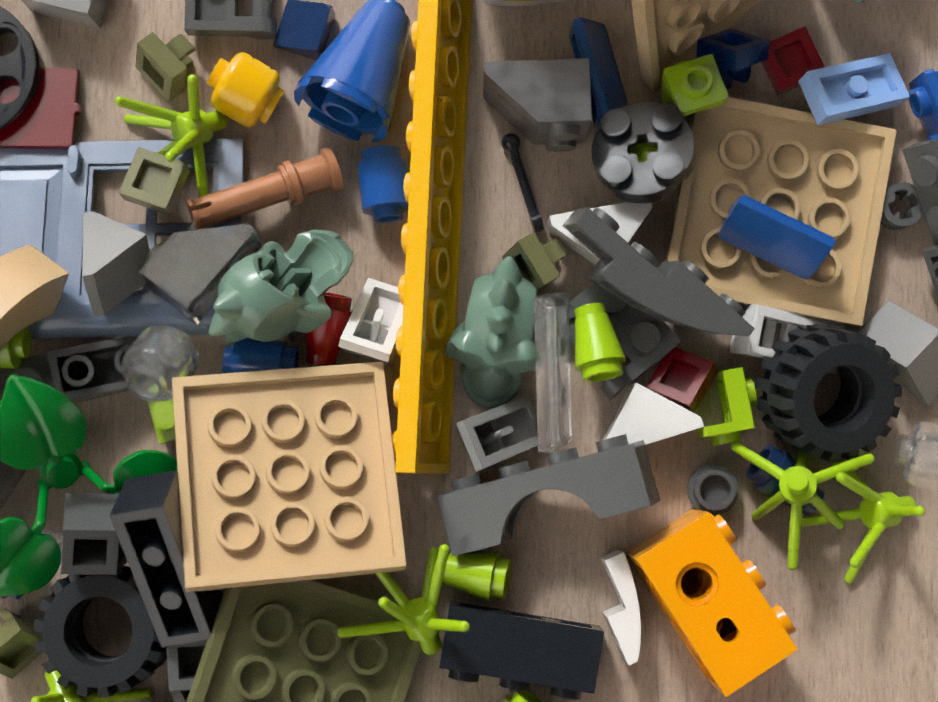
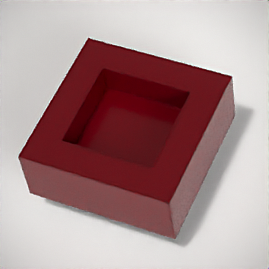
(790, 59)
(683, 378)

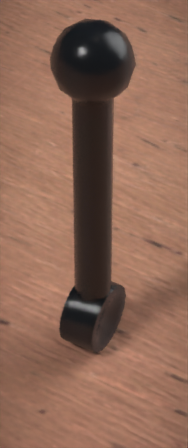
(511, 144)

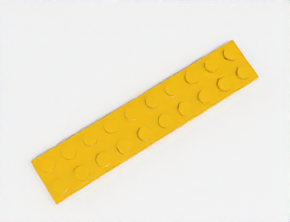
(432, 236)

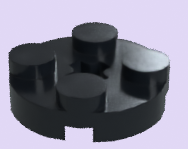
(637, 124)

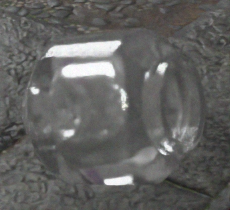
(156, 358)
(919, 455)

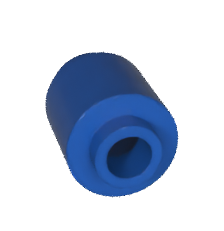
(382, 183)
(259, 356)

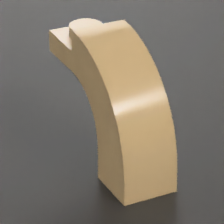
(28, 289)

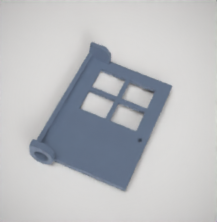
(44, 207)

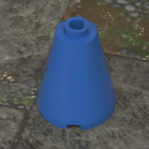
(359, 73)

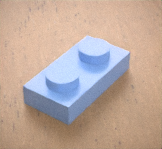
(853, 88)

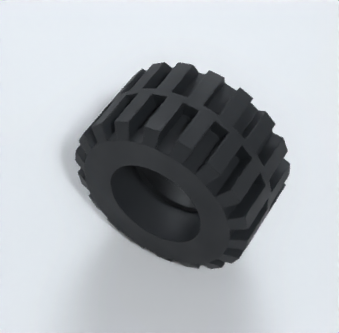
(863, 400)
(71, 652)

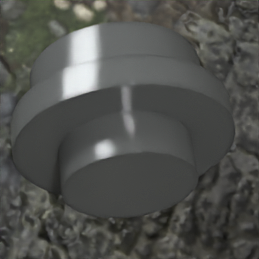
(712, 489)

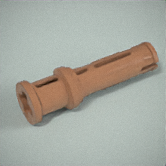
(288, 184)

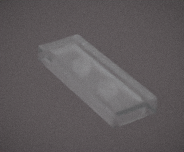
(553, 371)

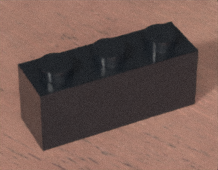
(151, 537)
(522, 650)

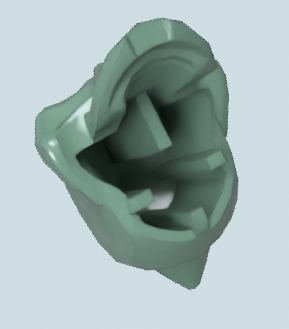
(280, 290)
(496, 336)

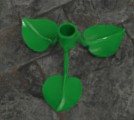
(44, 432)

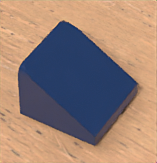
(305, 28)

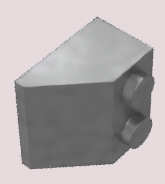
(542, 99)

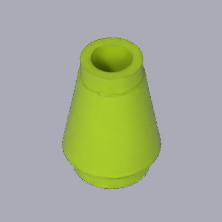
(596, 345)
(479, 574)

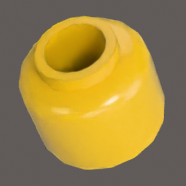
(245, 89)

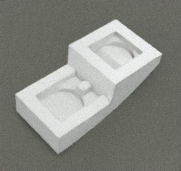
(624, 618)

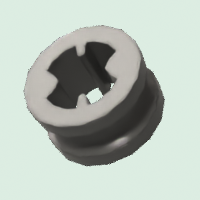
(911, 216)

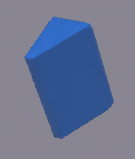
(591, 41)
(775, 237)

